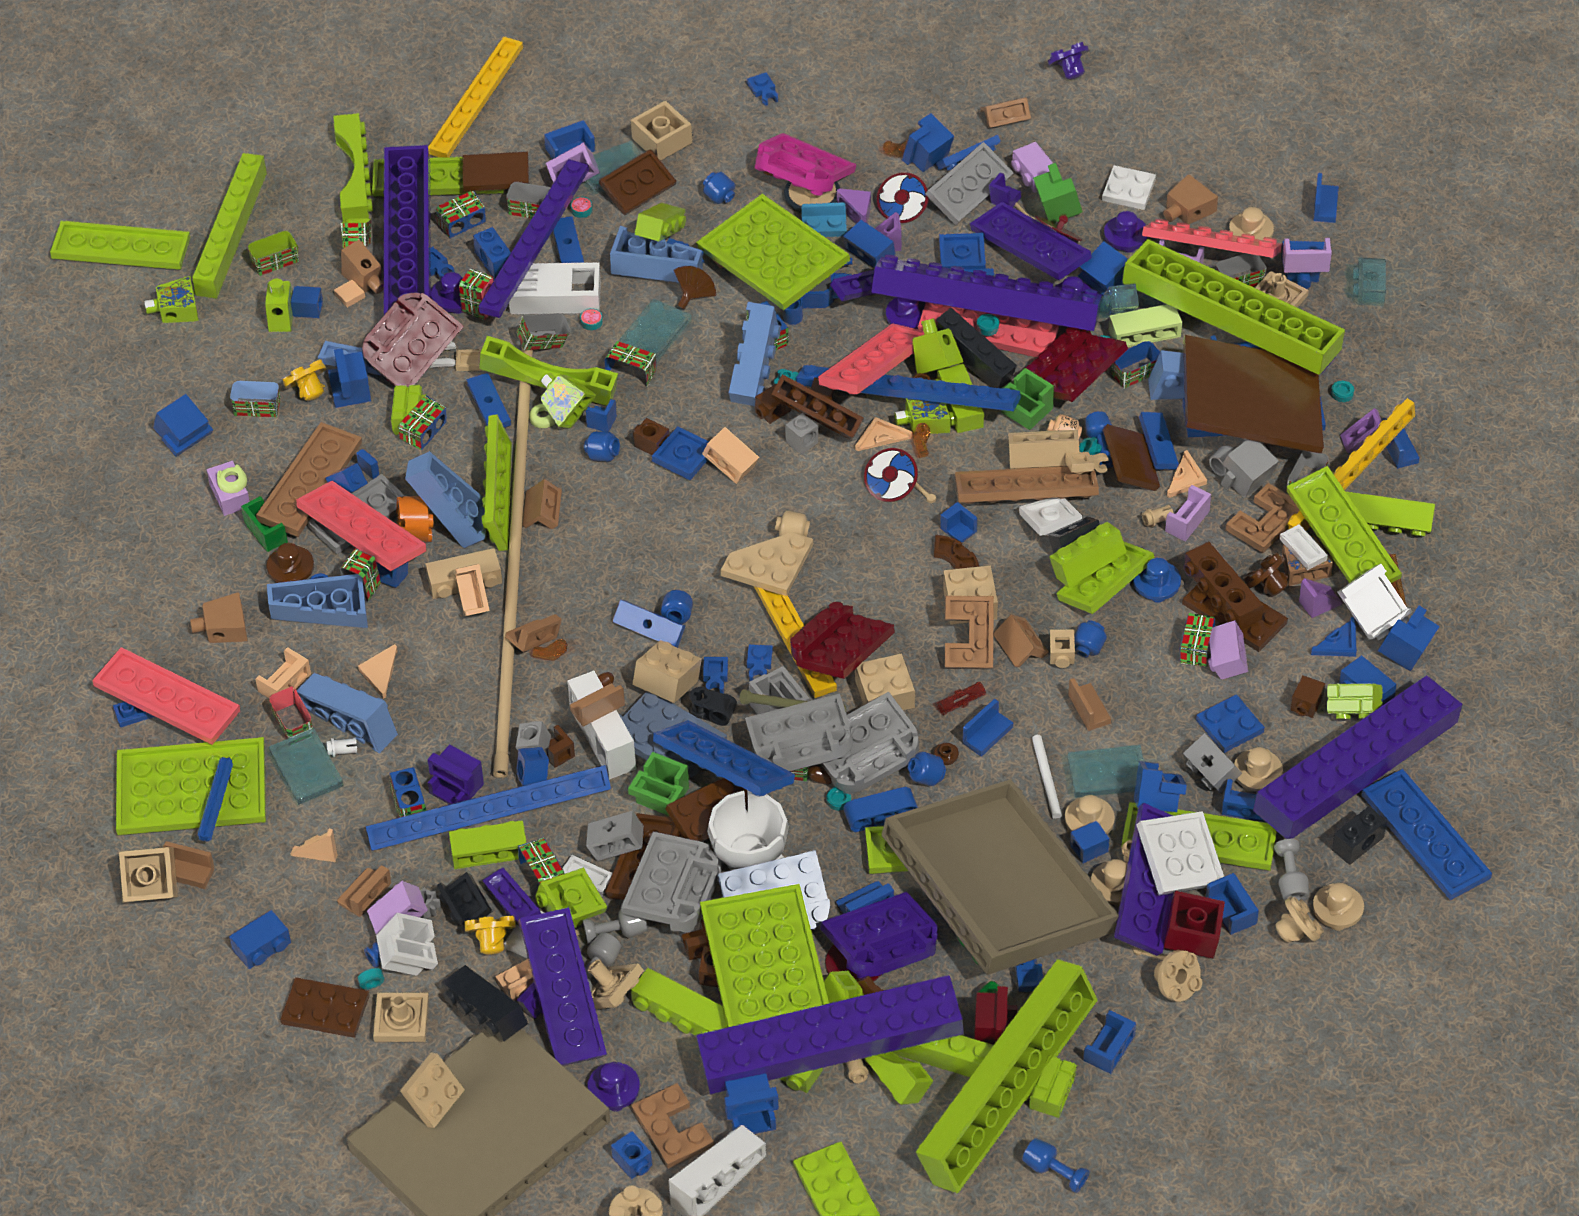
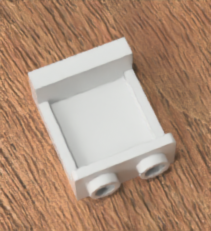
(1374, 603)

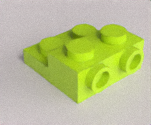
(571, 891)

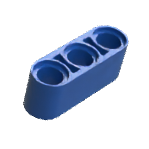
(875, 808)

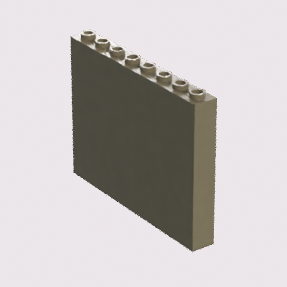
(999, 876)
(496, 1139)

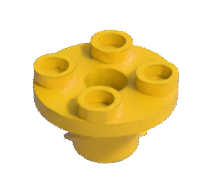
(307, 380)
(490, 932)

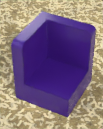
(1000, 192)

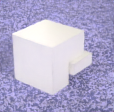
(406, 944)

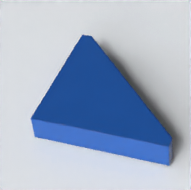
(1339, 642)

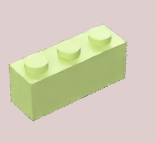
(1146, 325)

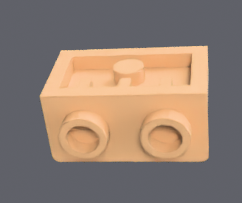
(515, 980)

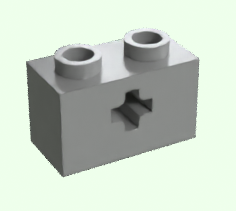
(1203, 753)
(614, 835)

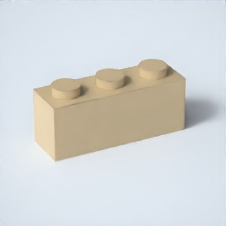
(1041, 448)
(442, 575)

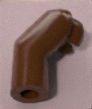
(819, 775)

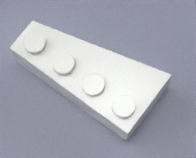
(715, 1172)

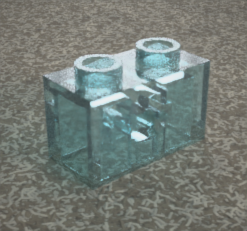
(1370, 281)
(1119, 299)

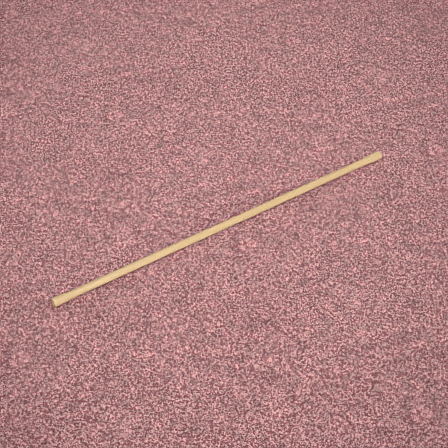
(501, 757)

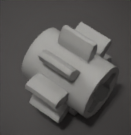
(431, 902)

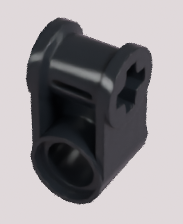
(713, 707)

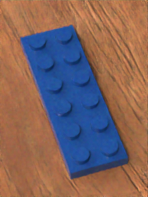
(724, 758)
(1426, 834)

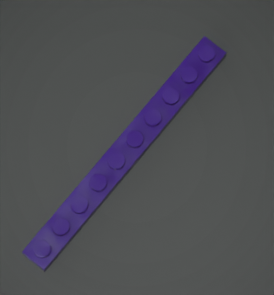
(533, 238)

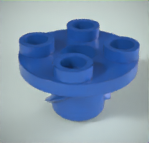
(1158, 580)

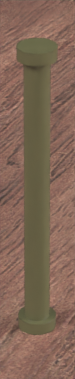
(747, 697)

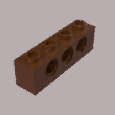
(817, 407)
(1223, 585)

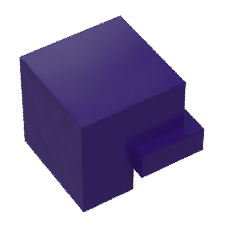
(455, 775)

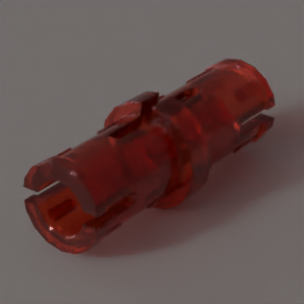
(974, 691)

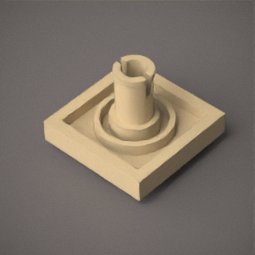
(1283, 289)
(613, 983)
(401, 1017)
(432, 1090)

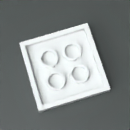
(1180, 852)

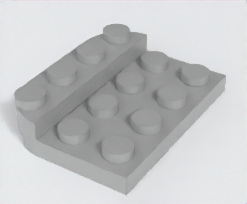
(802, 733)
(881, 745)
(672, 882)

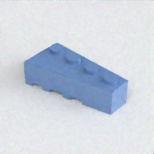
(650, 258)
(754, 354)
(1167, 376)
(448, 497)
(320, 601)
(349, 710)

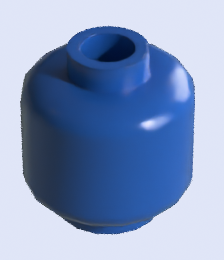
(719, 187)
(602, 446)
(677, 606)
(1089, 638)
(926, 768)

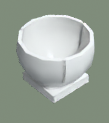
(748, 835)

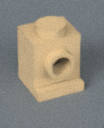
(1062, 652)

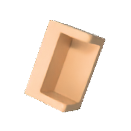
(730, 455)
(471, 589)
(290, 674)

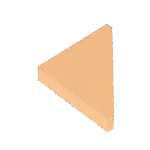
(882, 433)
(1186, 475)
(379, 670)
(318, 848)

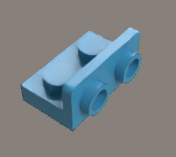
(826, 218)

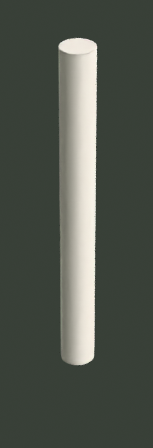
(1046, 776)

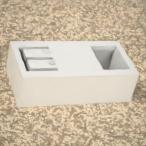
(549, 289)
(607, 734)

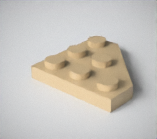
(769, 564)

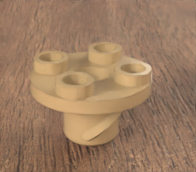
(1252, 222)
(1258, 768)
(1087, 810)
(1110, 879)
(1338, 906)
(1298, 922)
(1178, 975)

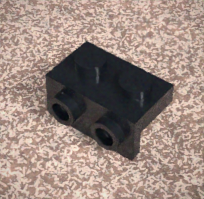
(464, 899)

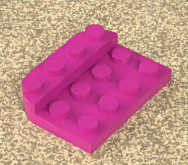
(801, 163)

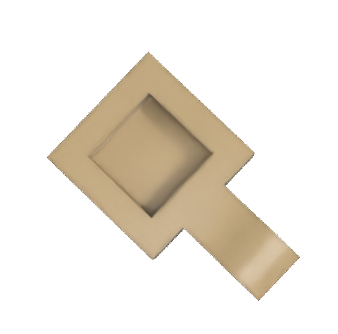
(1084, 462)

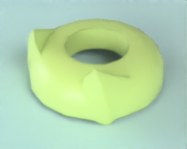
(540, 422)
(232, 487)

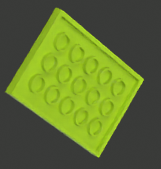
(773, 251)
(171, 785)
(763, 954)

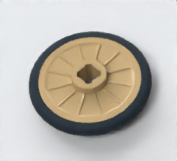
(797, 196)

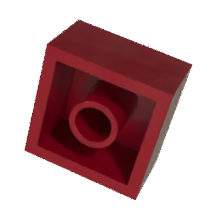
(1194, 924)

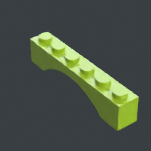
(354, 195)
(506, 360)
(903, 1078)

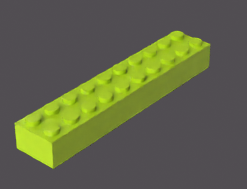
(1234, 306)
(1006, 1076)

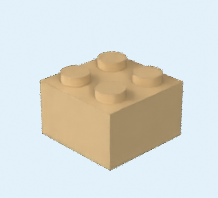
(661, 130)
(970, 582)
(667, 671)
(884, 676)
(148, 874)

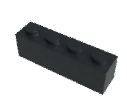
(977, 350)
(484, 1003)

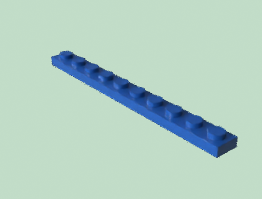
(929, 390)
(488, 807)

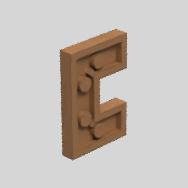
(1268, 529)
(980, 614)
(654, 1116)

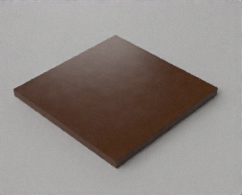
(1251, 395)

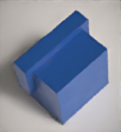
(928, 143)
(1103, 269)
(349, 380)
(181, 425)
(1408, 641)
(1158, 788)
(751, 1103)

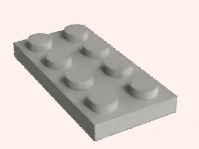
(968, 183)
(378, 494)

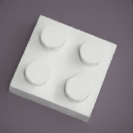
(1129, 187)
(1049, 515)

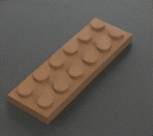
(321, 456)
(1024, 484)

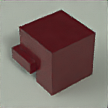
(993, 1015)

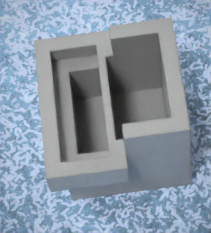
(1248, 467)
(777, 684)

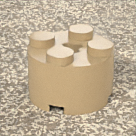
(636, 1202)

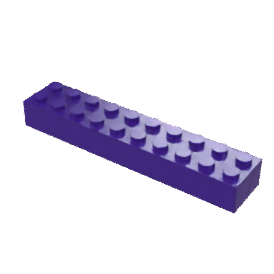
(406, 222)
(987, 292)
(1357, 758)
(832, 1033)

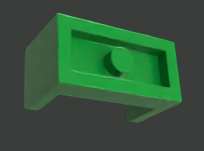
(268, 536)

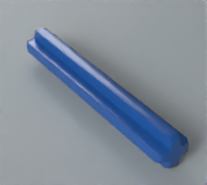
(215, 799)

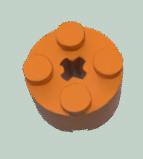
(415, 517)

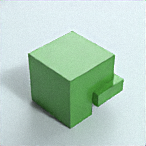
(1057, 195)
(1035, 399)
(660, 783)

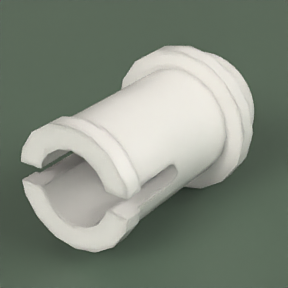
(338, 747)

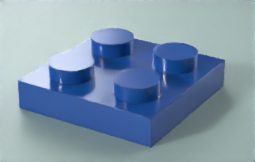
(962, 250)
(681, 453)
(1230, 723)

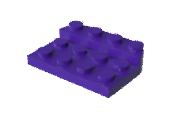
(883, 935)

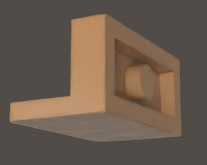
(1006, 112)
(542, 505)
(535, 633)
(1019, 640)
(598, 704)
(1088, 705)
(192, 865)
(365, 890)

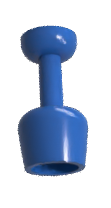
(1094, 428)
(1042, 1157)

